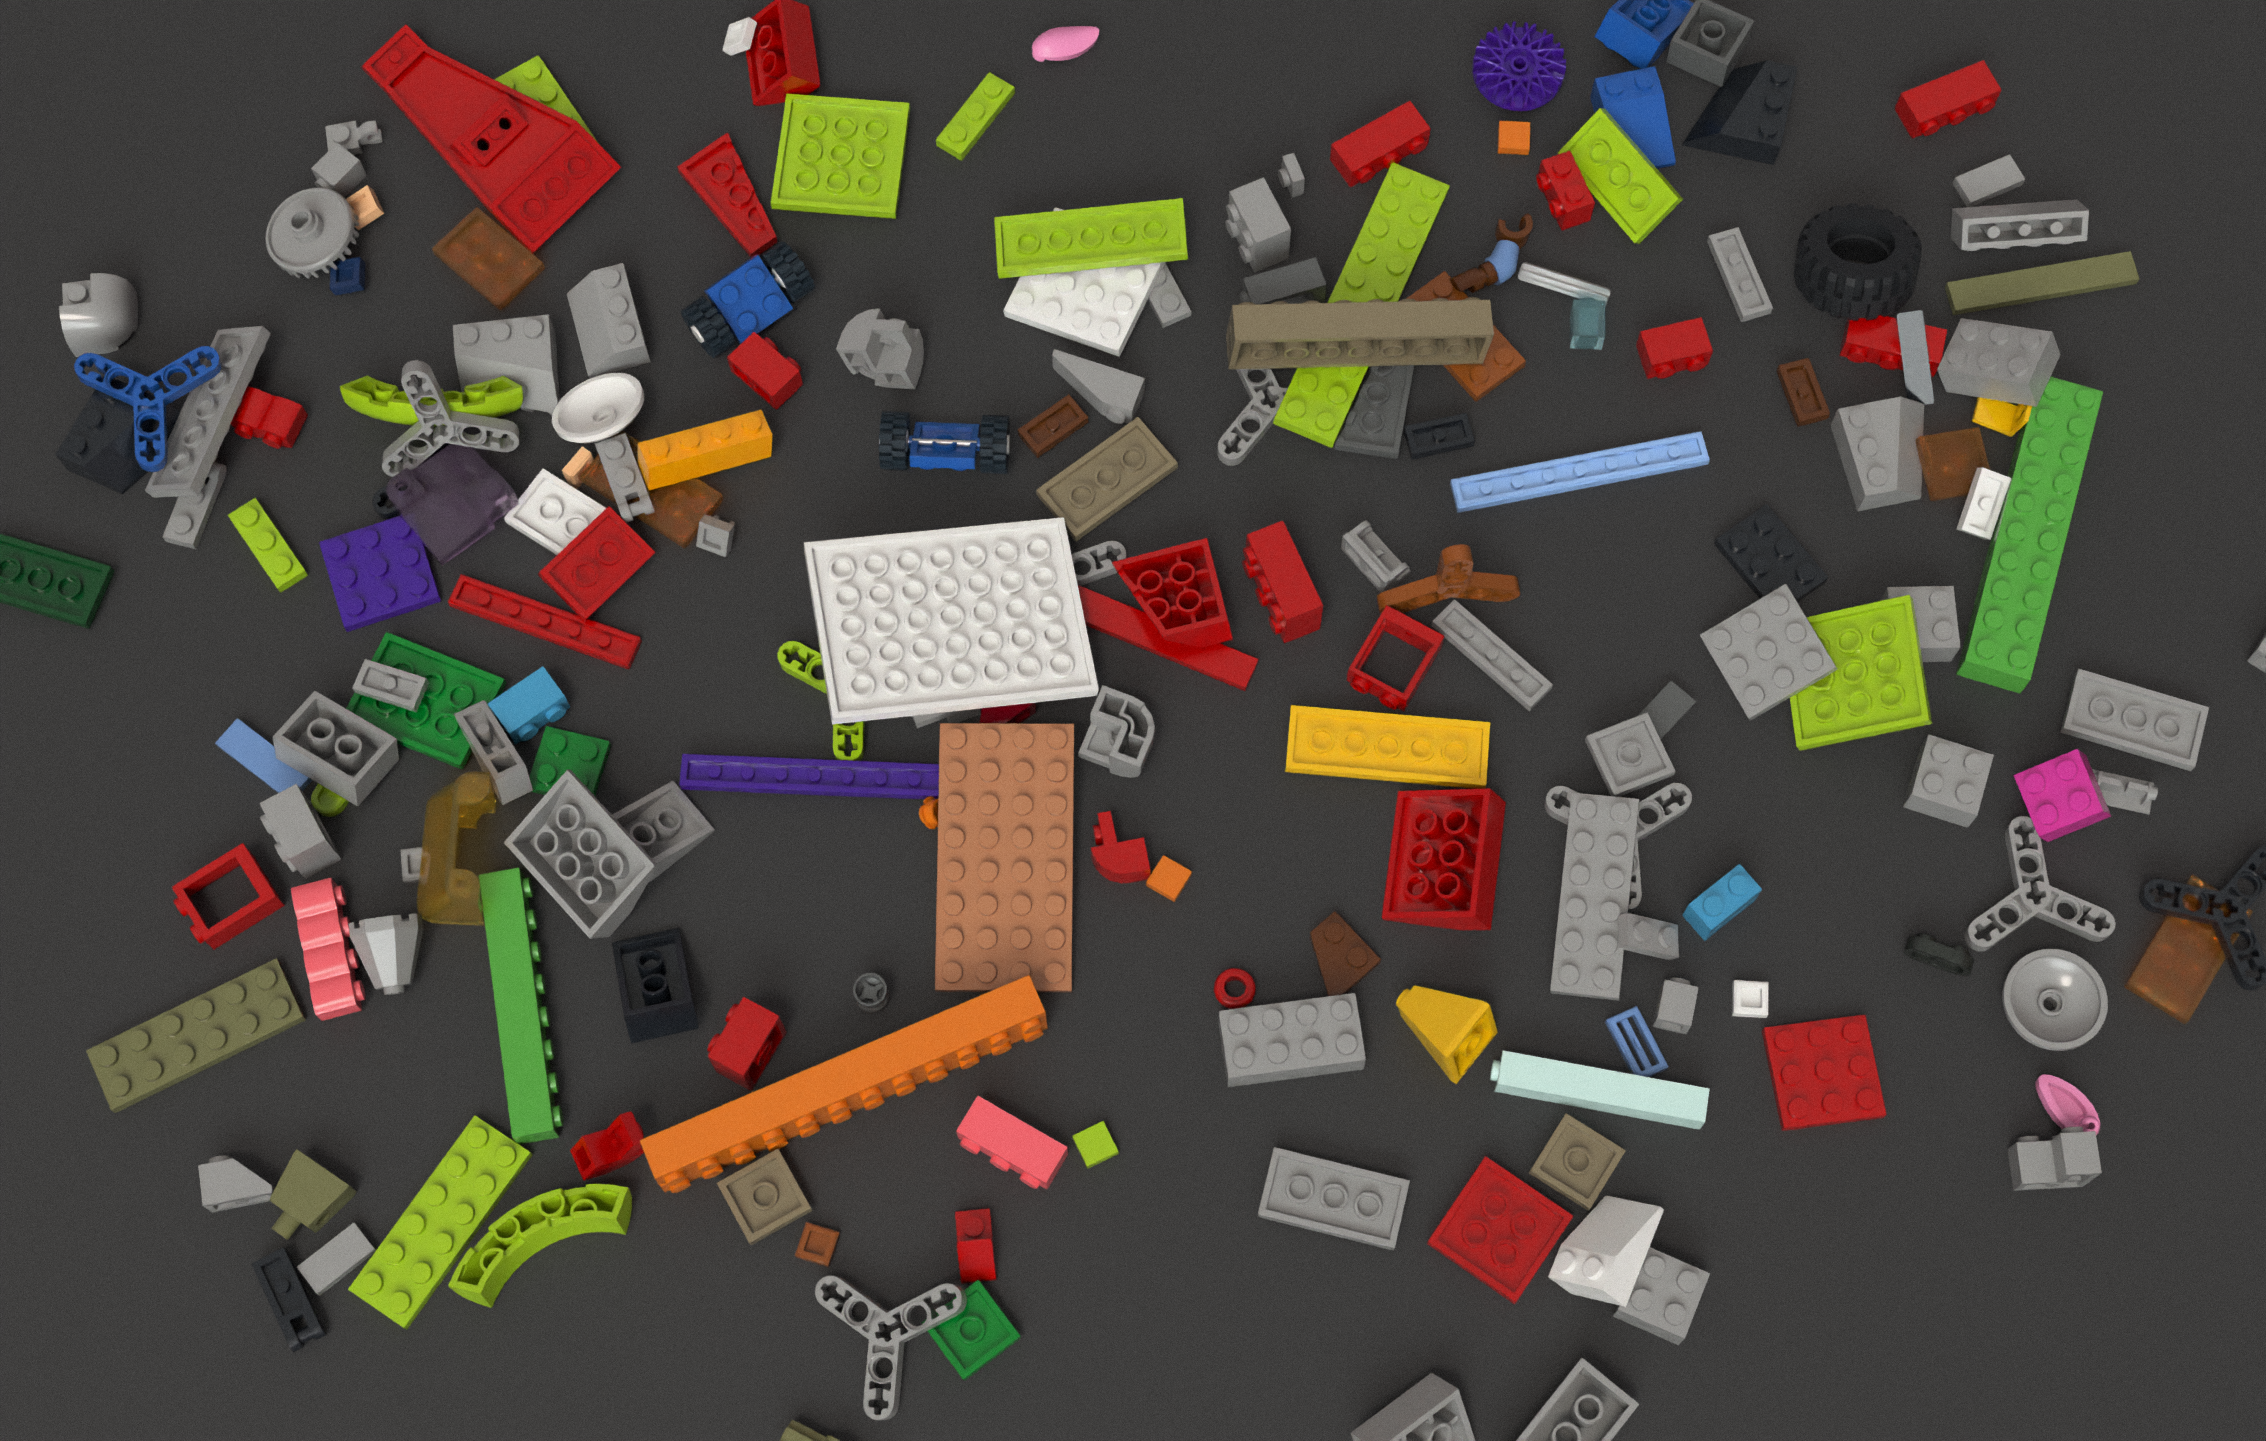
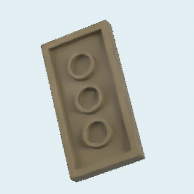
(1107, 478)

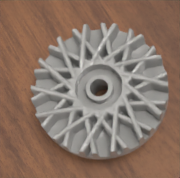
(311, 231)

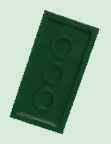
(51, 581)

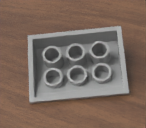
(582, 857)

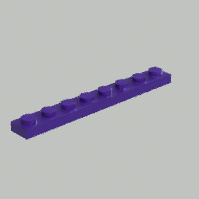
(809, 776)

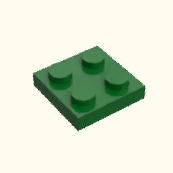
(568, 751)
(975, 1334)

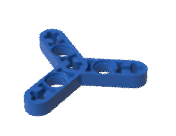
(144, 408)

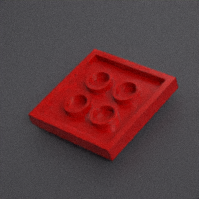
(1823, 1072)
(1499, 1230)

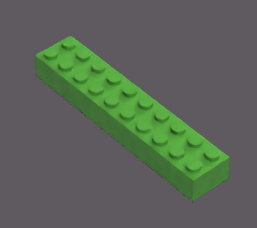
(2029, 537)

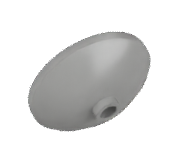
(2069, 985)

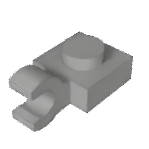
(352, 136)

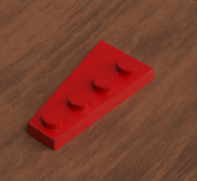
(727, 191)

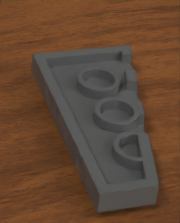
(1379, 414)

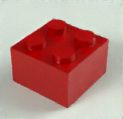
(746, 1043)

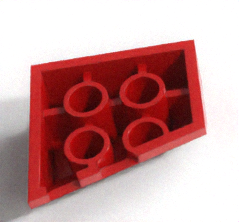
(1179, 593)

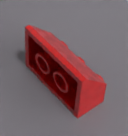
(782, 53)

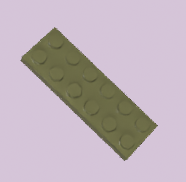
(195, 1035)

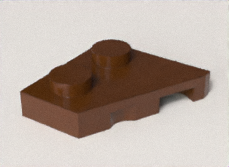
(1341, 955)

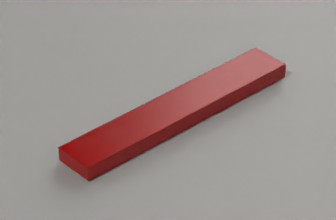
(545, 621)
(1137, 629)

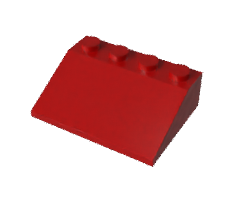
(1444, 858)

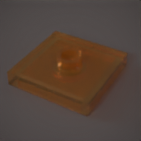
(1951, 461)

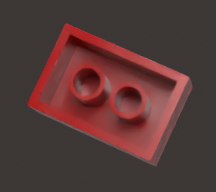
(1282, 582)

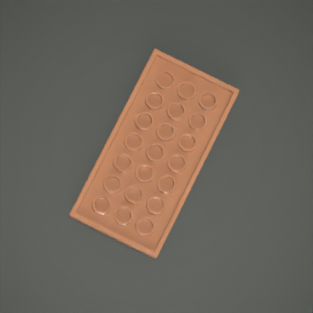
(1005, 856)

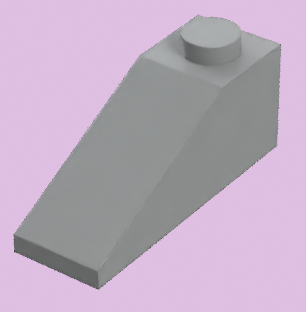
(1105, 388)
(494, 751)

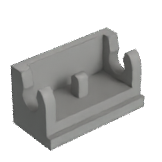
(1373, 557)

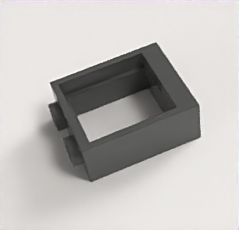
(1290, 284)

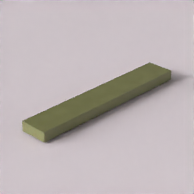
(2041, 283)

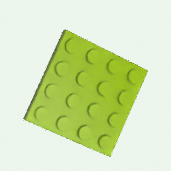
(840, 156)
(1877, 678)

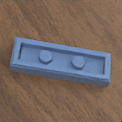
(259, 757)

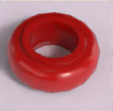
(1241, 976)

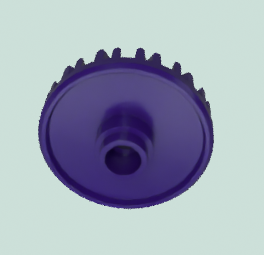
(1518, 67)

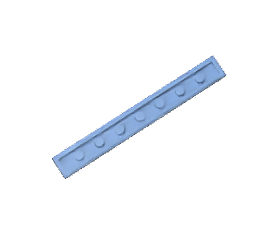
(1579, 471)

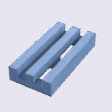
(1630, 1061)

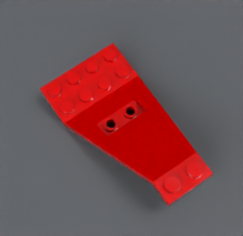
(530, 173)

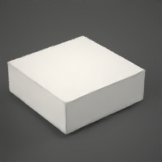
(739, 36)
(1750, 999)

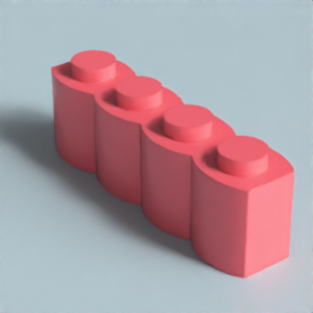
(326, 949)

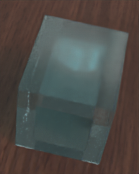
(1587, 324)

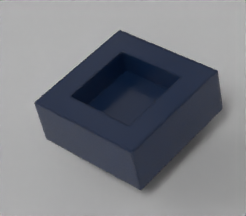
(348, 276)

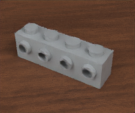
(2019, 225)

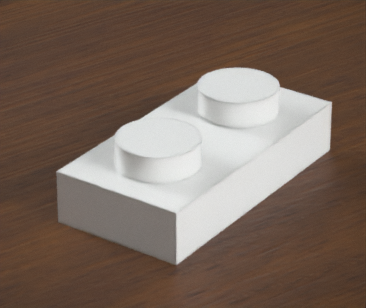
(1983, 503)

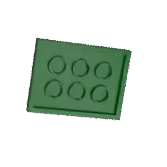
(450, 690)

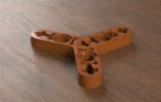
(1454, 580)

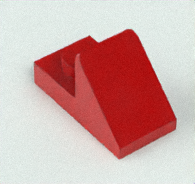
(975, 1246)

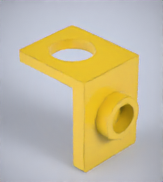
(2001, 415)

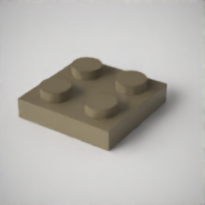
(1577, 1162)
(764, 1197)

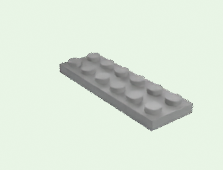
(208, 414)
(1593, 895)

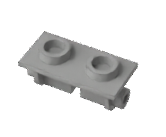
(2126, 792)

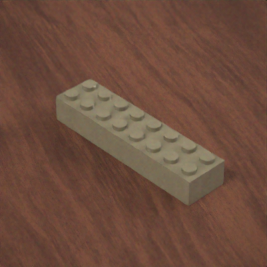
(1359, 333)

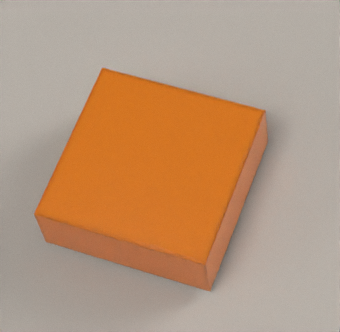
(1513, 137)
(1168, 878)

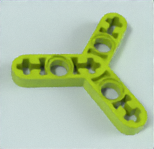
(795, 669)

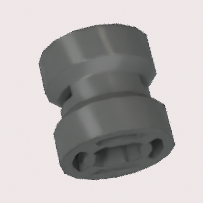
(868, 987)

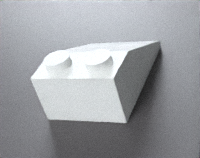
(1607, 1250)

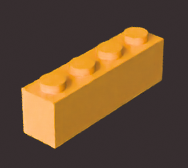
(704, 449)

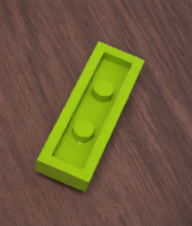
(975, 116)
(267, 545)

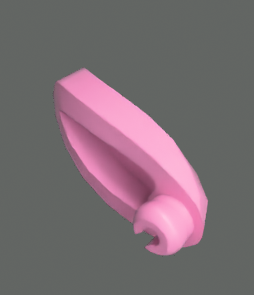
(1064, 43)
(2066, 1104)

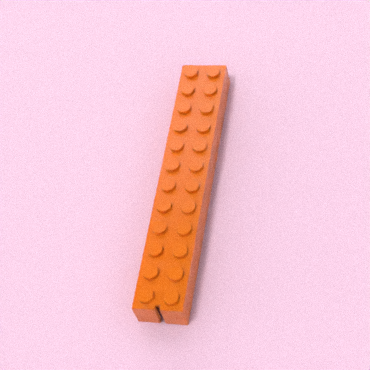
(845, 1085)

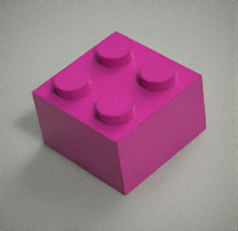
(2062, 795)

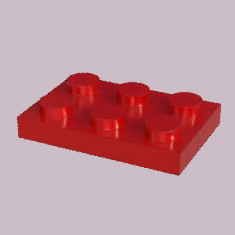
(596, 563)

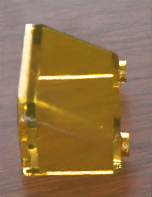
(445, 892)

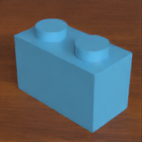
(529, 706)
(1722, 902)

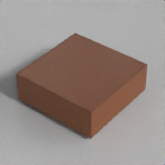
(817, 1244)

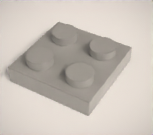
(1630, 755)

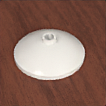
(598, 408)

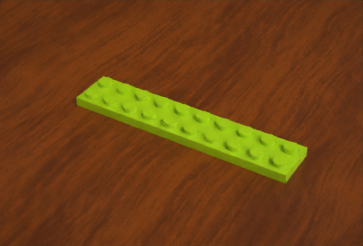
(1374, 270)

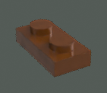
(1803, 392)
(1053, 426)

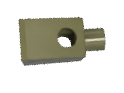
(307, 1195)

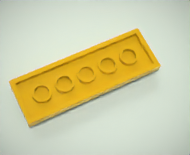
(1388, 747)

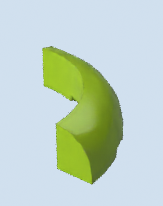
(386, 403)
(532, 1228)

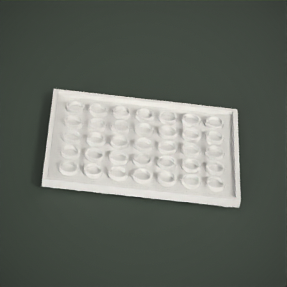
(949, 620)

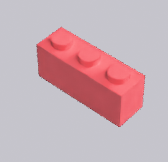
(1011, 1143)

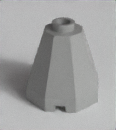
(388, 949)

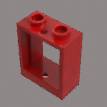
(1409, 632)
(238, 921)

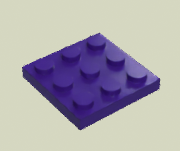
(379, 573)

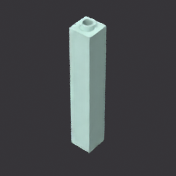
(1600, 1089)

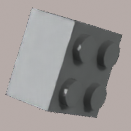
(1710, 41)

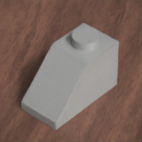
(231, 1185)

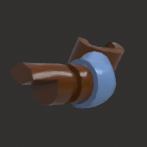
(1501, 263)

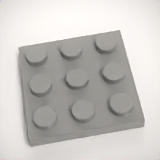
(1768, 652)

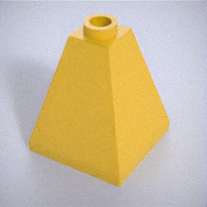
(1448, 1026)

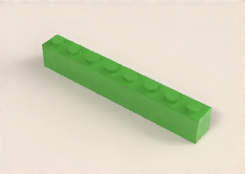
(519, 1006)

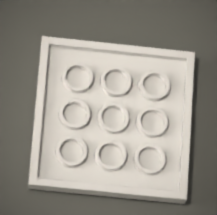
(1085, 305)

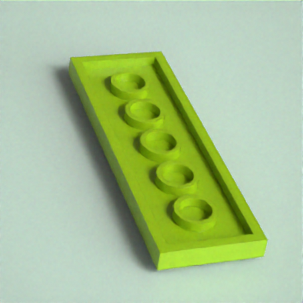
(1090, 238)
(440, 1222)

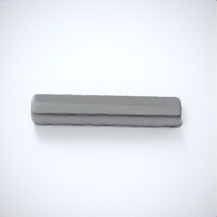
(1562, 283)

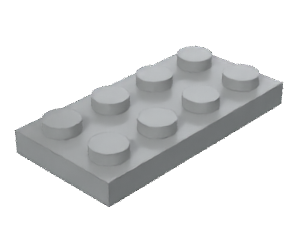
(2134, 719)
(1333, 1198)

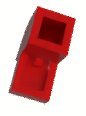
(1116, 860)
(609, 1148)

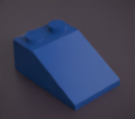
(1642, 28)
(1640, 110)

